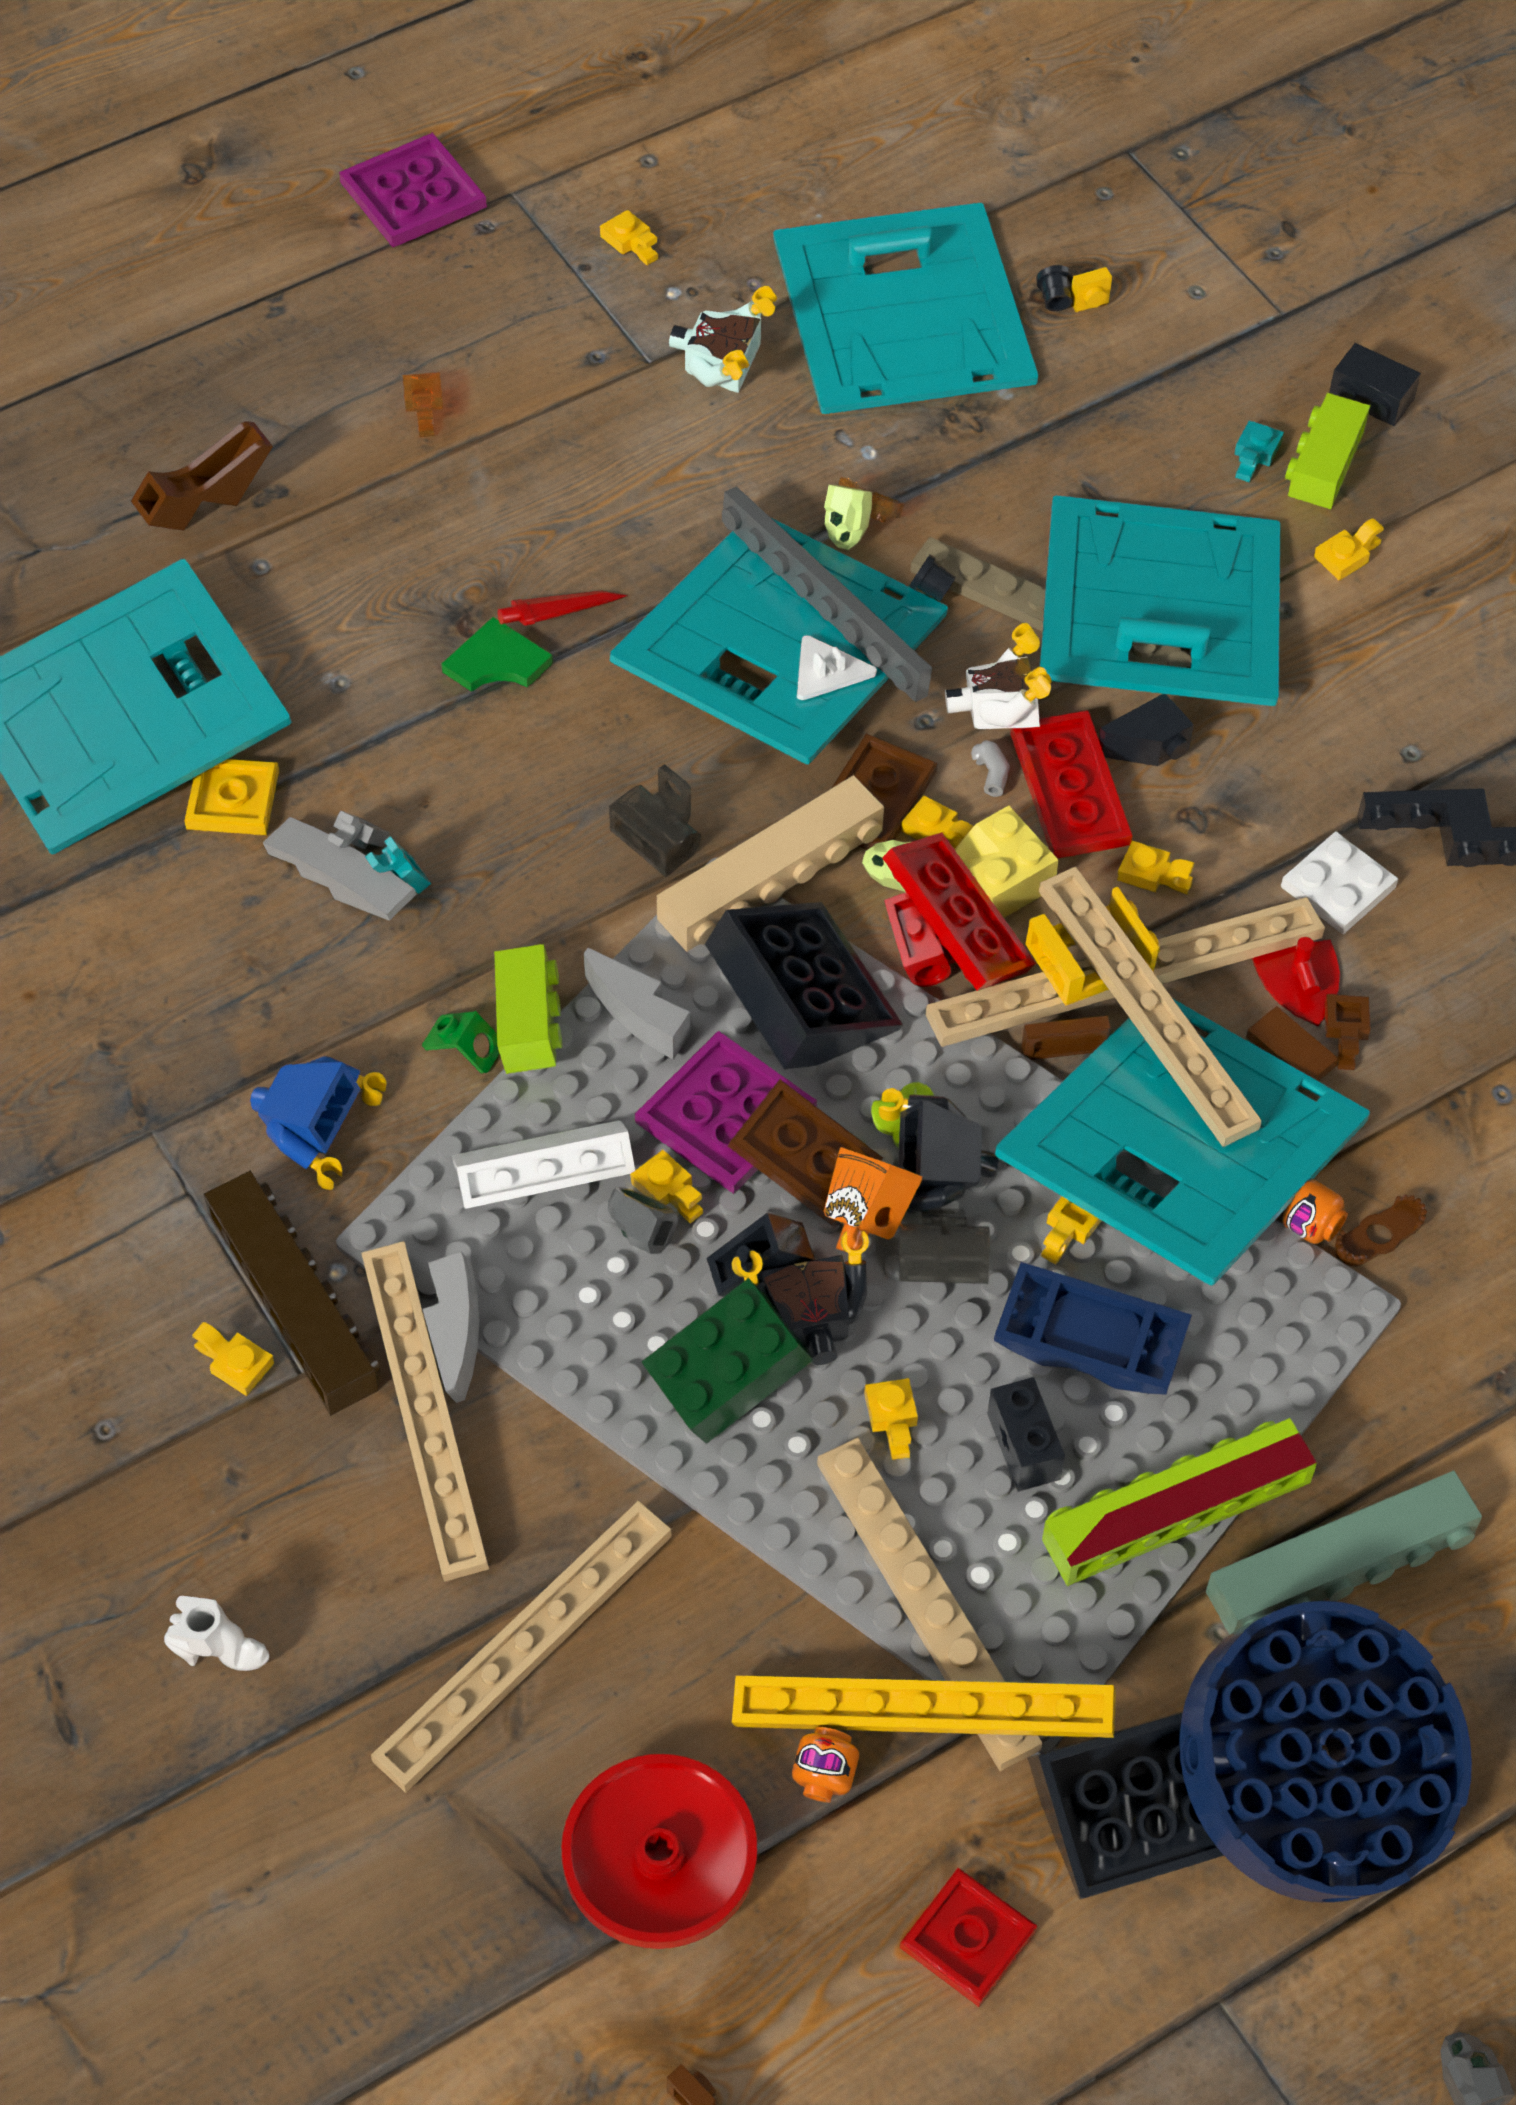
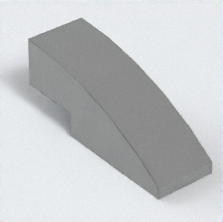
(637, 1003)
(454, 1322)

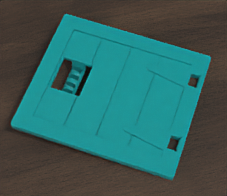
(908, 329)
(1164, 583)
(748, 609)
(100, 725)
(1225, 1193)

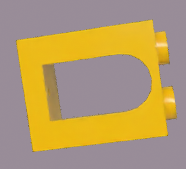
(1051, 943)

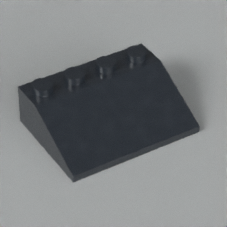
(800, 982)
(1121, 1807)

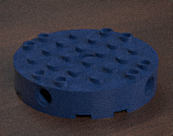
(1277, 1799)

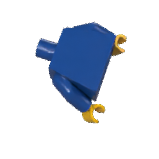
(309, 1106)

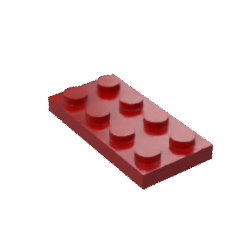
(1071, 785)
(959, 911)

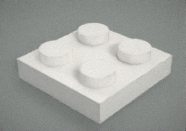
(1339, 882)

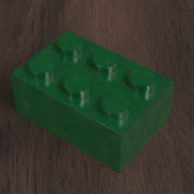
(727, 1361)

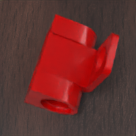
(919, 946)

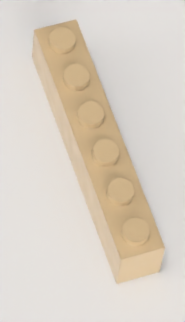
(771, 861)

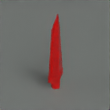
(544, 608)

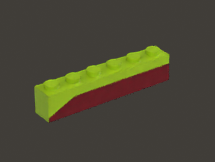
(1177, 1500)

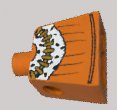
(868, 1196)

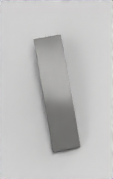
(339, 869)

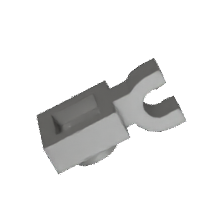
(356, 832)

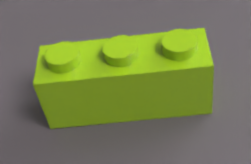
(1326, 450)
(527, 1008)

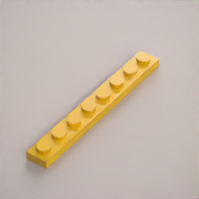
(925, 1706)

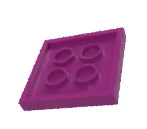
(412, 189)
(708, 1105)

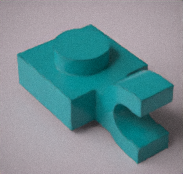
(1255, 446)
(400, 863)

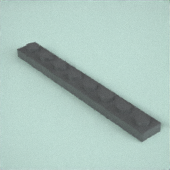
(826, 594)

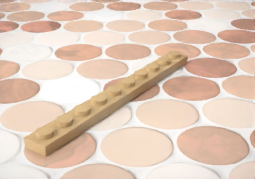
(1179, 957)

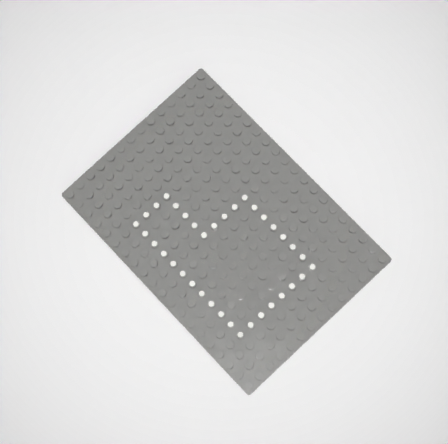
(581, 1307)

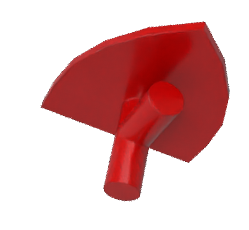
(1301, 977)

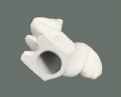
(207, 1631)

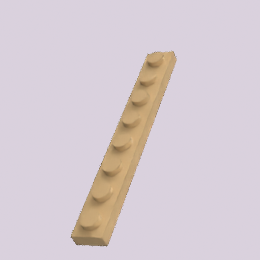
(1150, 1007)
(425, 1412)
(916, 1583)
(520, 1647)

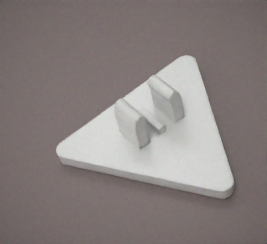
(828, 669)

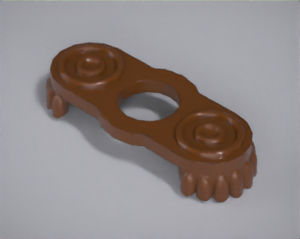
(1401, 1219)

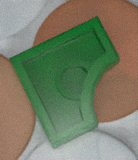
(496, 655)

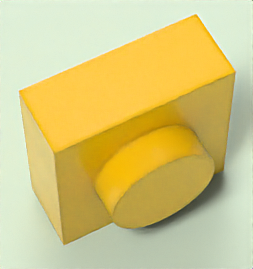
(1091, 289)

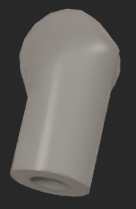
(989, 754)

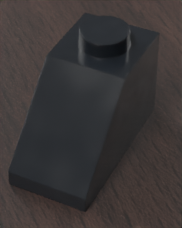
(1148, 733)
(773, 1237)

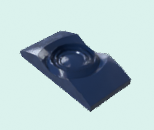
(1092, 1330)

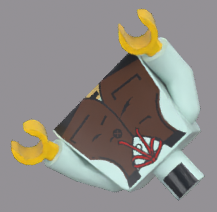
(724, 342)

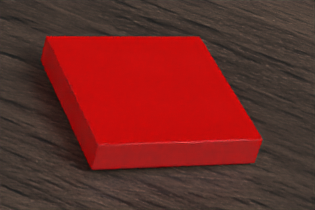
(968, 1937)

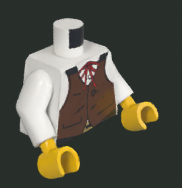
(1004, 691)

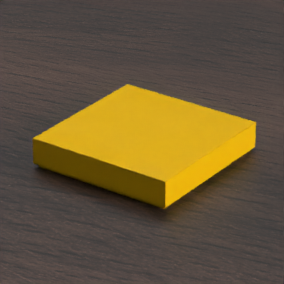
(233, 797)

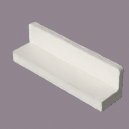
(544, 1164)

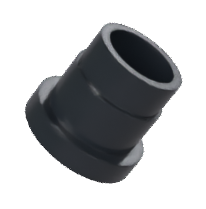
(1055, 287)
(932, 579)

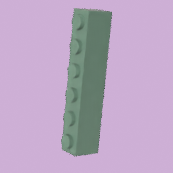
(1347, 1552)

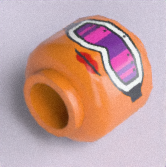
(1315, 1213)
(825, 1764)

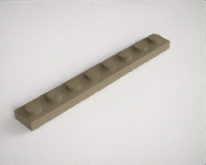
(1020, 597)

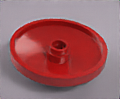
(659, 1851)

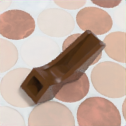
(215, 477)

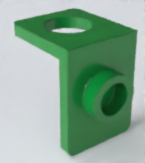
(459, 1032)

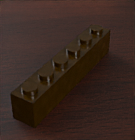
(292, 1292)

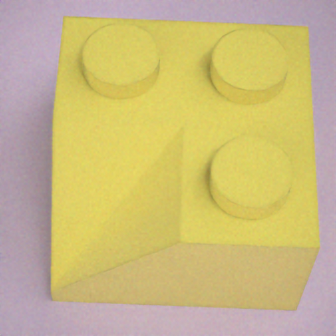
(1007, 860)

